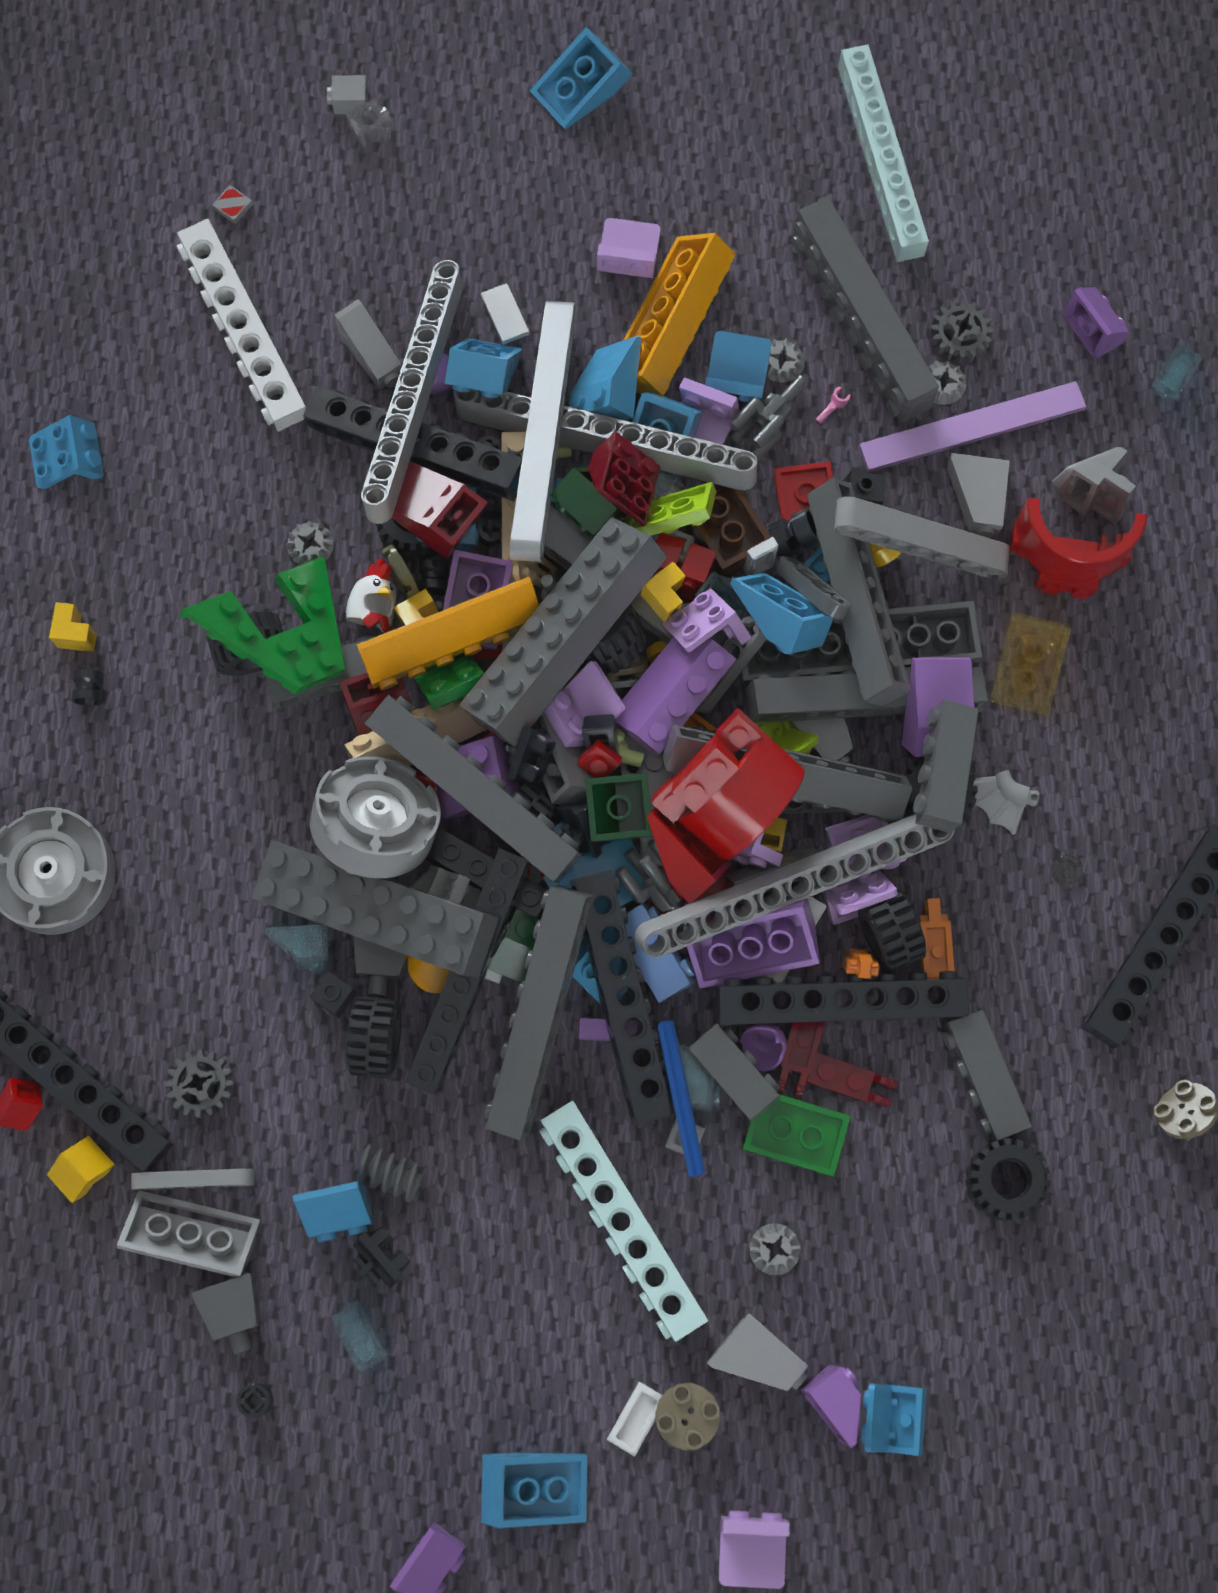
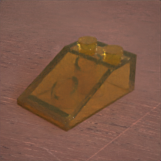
(1030, 663)

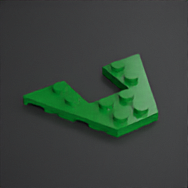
(294, 657)

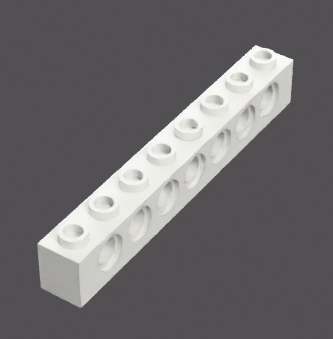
(202, 240)

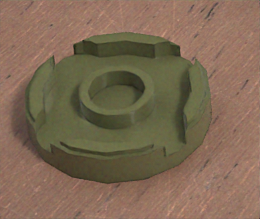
(400, 571)

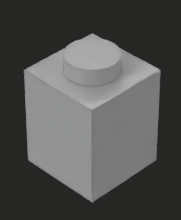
(347, 93)

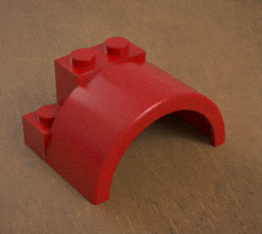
(1066, 562)
(730, 798)

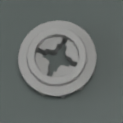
(789, 370)
(953, 390)
(322, 538)
(760, 1254)

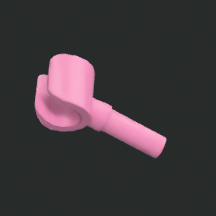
(835, 403)

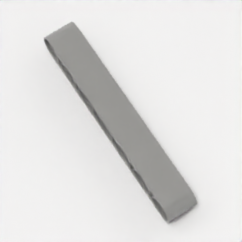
(920, 537)

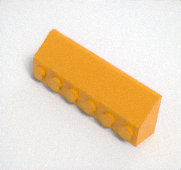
(677, 306)
(448, 634)

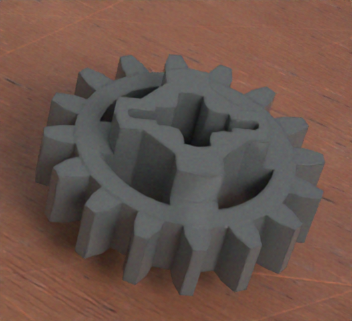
(950, 321)
(186, 1089)

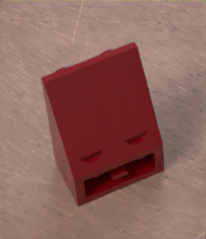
(624, 476)
(437, 508)
(364, 700)

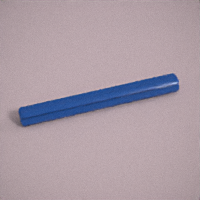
(681, 1099)

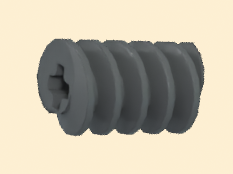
(390, 1174)

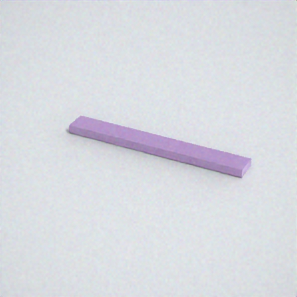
(972, 426)

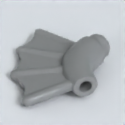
(1004, 799)

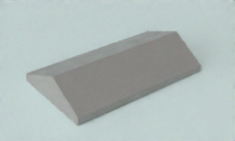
(188, 1239)

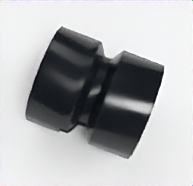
(795, 533)

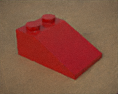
(686, 861)

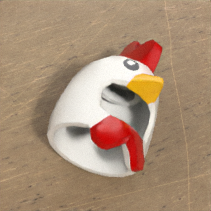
(373, 598)

